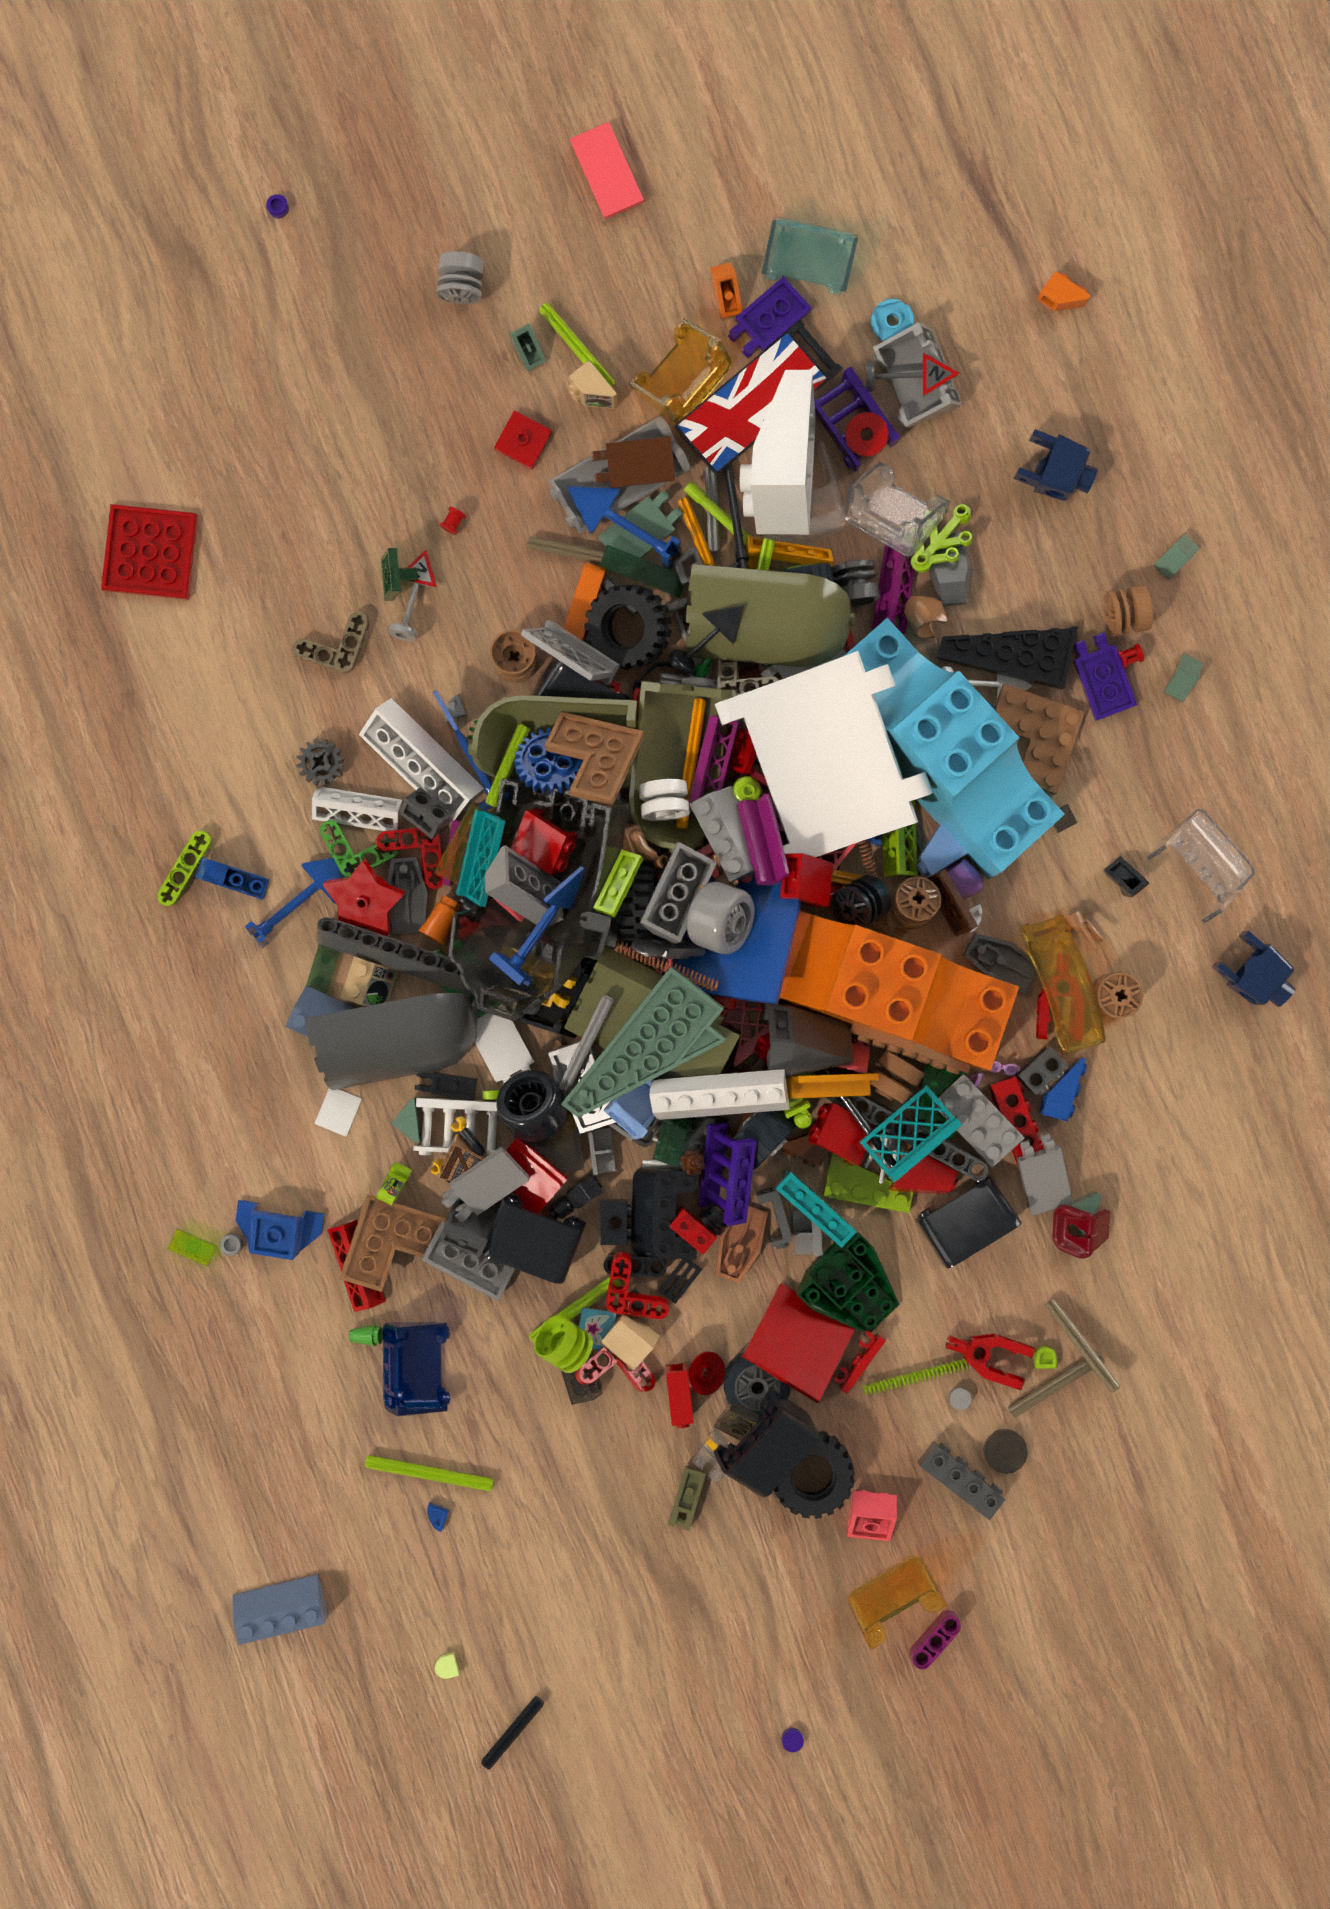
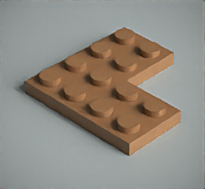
(1049, 731)
(605, 753)
(910, 1049)
(381, 1232)

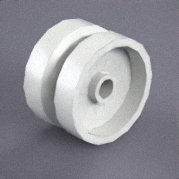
(664, 799)

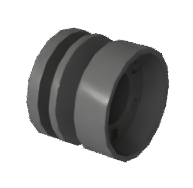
(854, 580)

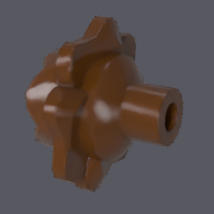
(693, 1162)

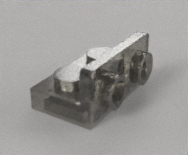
(582, 1393)

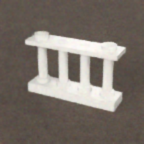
(449, 1107)

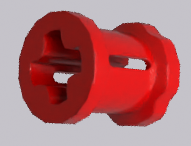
(452, 520)
(1137, 653)

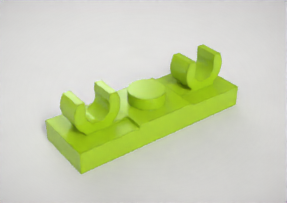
(618, 883)

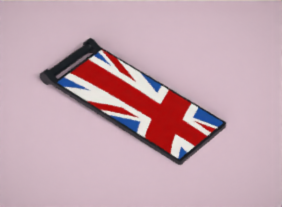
(733, 415)

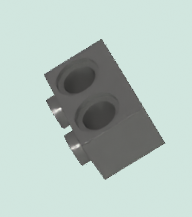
(426, 812)
(1038, 1066)

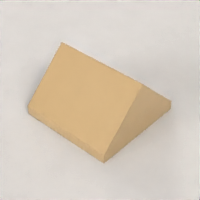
(630, 1340)

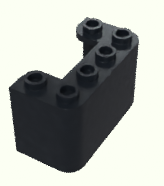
(770, 1447)

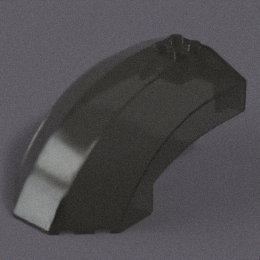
(562, 945)

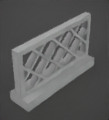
(572, 652)

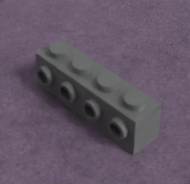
(961, 1480)

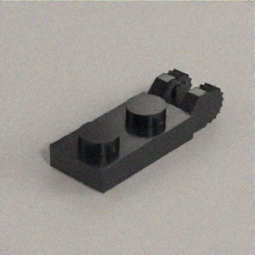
(449, 1085)

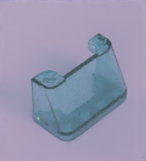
(810, 253)

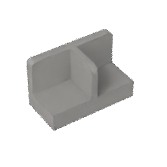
(601, 1150)
(806, 1235)

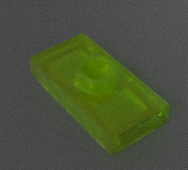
(192, 1247)

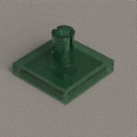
(393, 574)

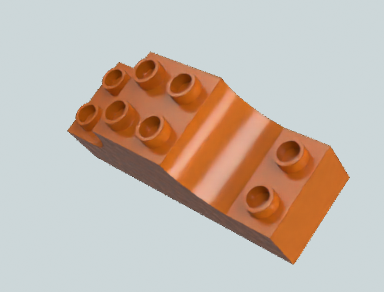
(897, 989)

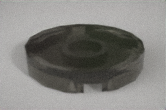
(1005, 1451)

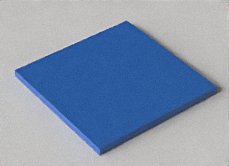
(760, 964)

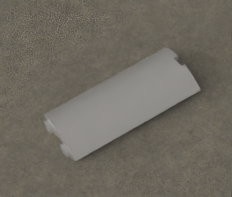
(583, 475)

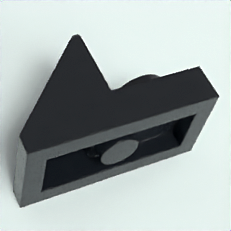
(1126, 877)

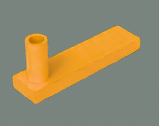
(788, 552)

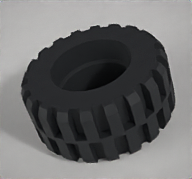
(654, 619)
(635, 904)
(830, 1496)

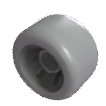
(720, 918)

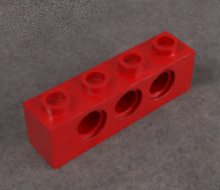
(1000, 1091)

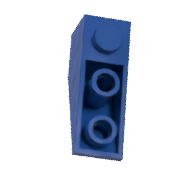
(232, 878)
(1060, 1096)

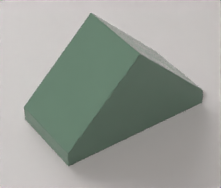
(527, 347)
(1176, 556)
(1183, 677)
(409, 1122)
(1087, 1203)

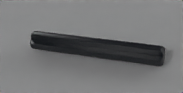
(512, 1732)

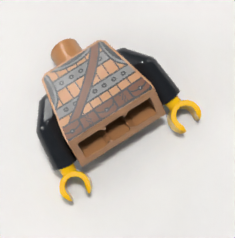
(462, 1154)

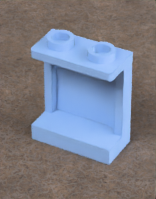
(632, 1110)

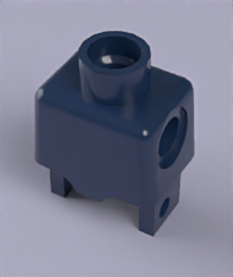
(1062, 468)
(1261, 976)

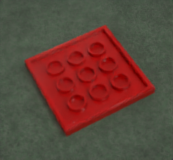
(149, 552)
(798, 1344)

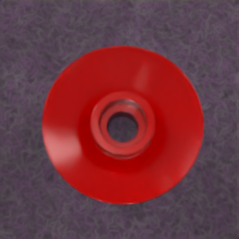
(712, 1376)

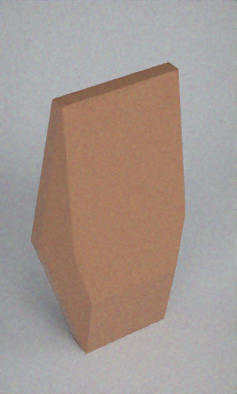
(740, 1246)

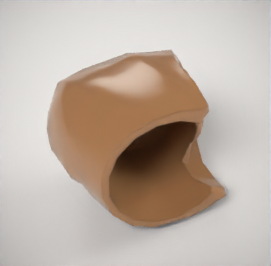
(921, 613)

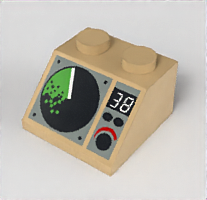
(591, 388)
(368, 983)

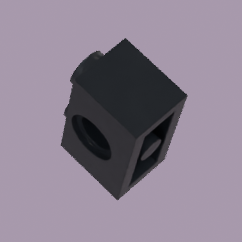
(614, 1235)

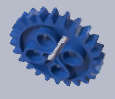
(546, 762)

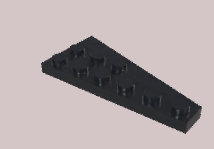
(1024, 655)

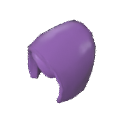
(965, 878)

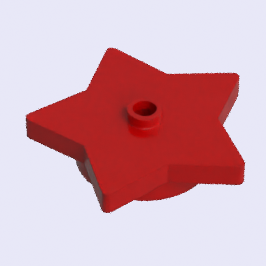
(364, 899)

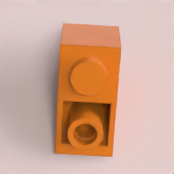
(1062, 293)

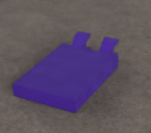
(770, 316)
(1103, 678)

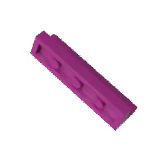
(763, 840)

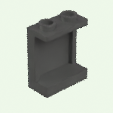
(772, 1195)
(470, 1234)

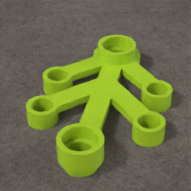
(941, 541)

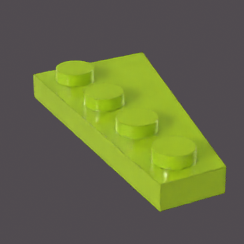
(863, 1187)

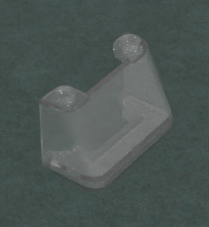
(890, 512)

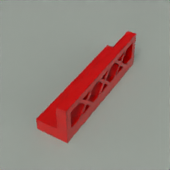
(369, 1296)

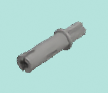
(694, 681)

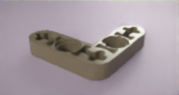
(337, 655)
(733, 681)

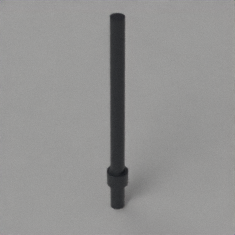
(741, 554)
(863, 1123)

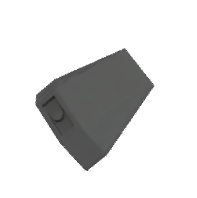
(805, 1039)

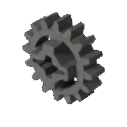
(326, 755)

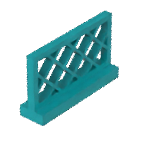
(479, 854)
(924, 1148)
(815, 1208)

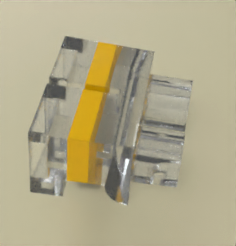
(705, 1454)

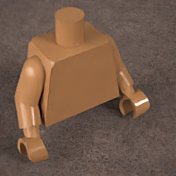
(636, 843)

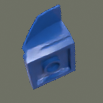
(277, 1233)

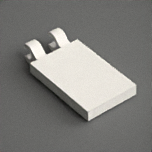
(501, 1047)

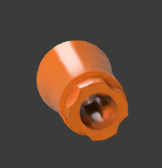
(440, 920)

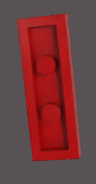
(860, 1362)

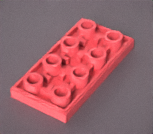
(606, 170)

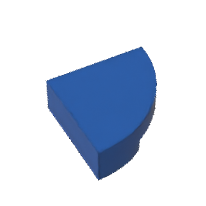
(437, 1515)

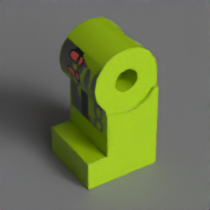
(394, 1183)

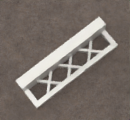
(356, 805)

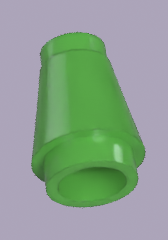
(367, 1335)

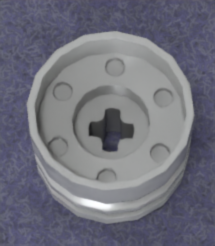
(460, 277)

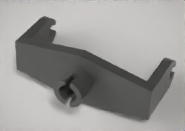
(601, 924)

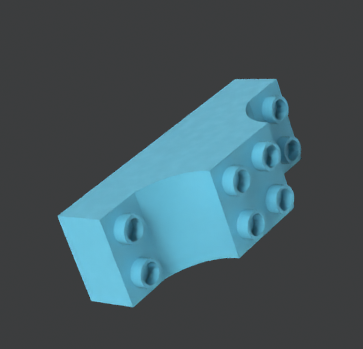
(964, 748)

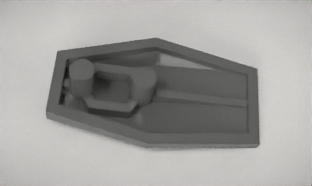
(952, 579)
(411, 909)
(1002, 961)

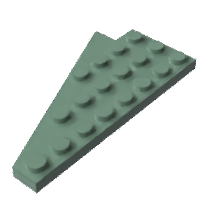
(659, 1035)

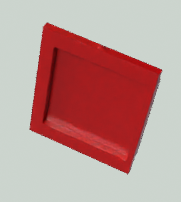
(543, 1176)

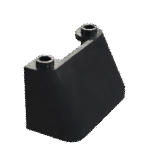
(563, 681)
(555, 1017)
(968, 1222)
(533, 1241)

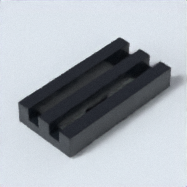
(668, 1294)

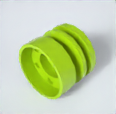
(563, 1344)

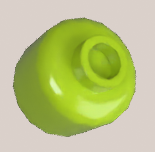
(747, 788)

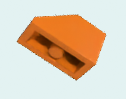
(726, 289)

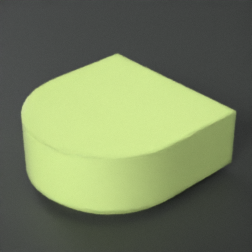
(447, 1666)

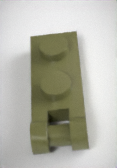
(687, 1497)

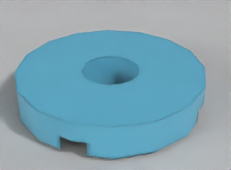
(889, 308)

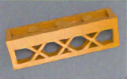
(830, 1085)

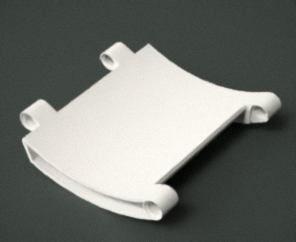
(828, 755)

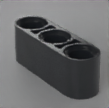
(645, 1269)

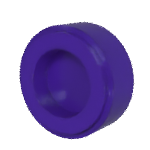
(277, 206)
(792, 1740)

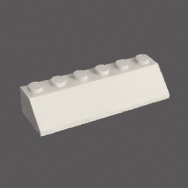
(419, 758)
(719, 1094)

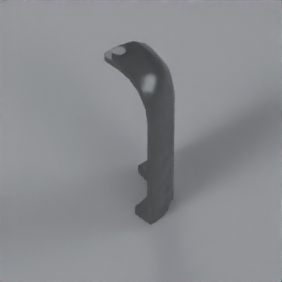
(393, 1038)

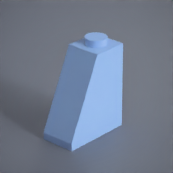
(939, 852)

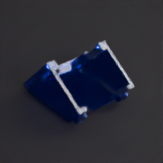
(414, 1368)

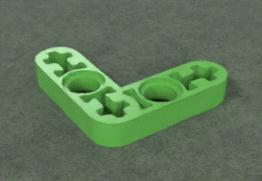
(349, 857)

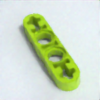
(187, 870)

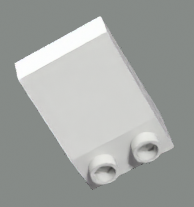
(781, 471)

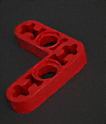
(425, 848)
(626, 1298)
(594, 1375)

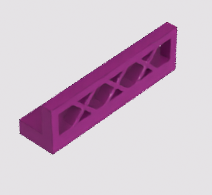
(892, 586)
(708, 753)

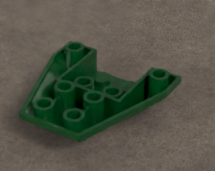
(849, 1285)

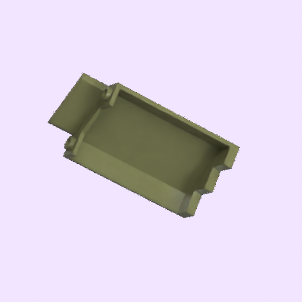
(629, 986)

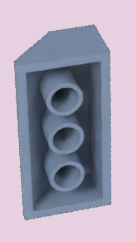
(312, 1004)
(279, 1609)

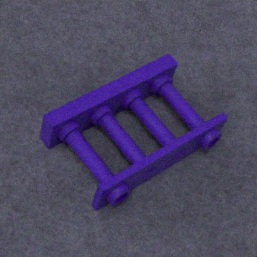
(861, 400)
(740, 1175)

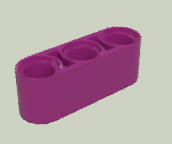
(933, 1650)

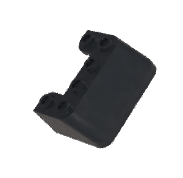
(655, 1210)

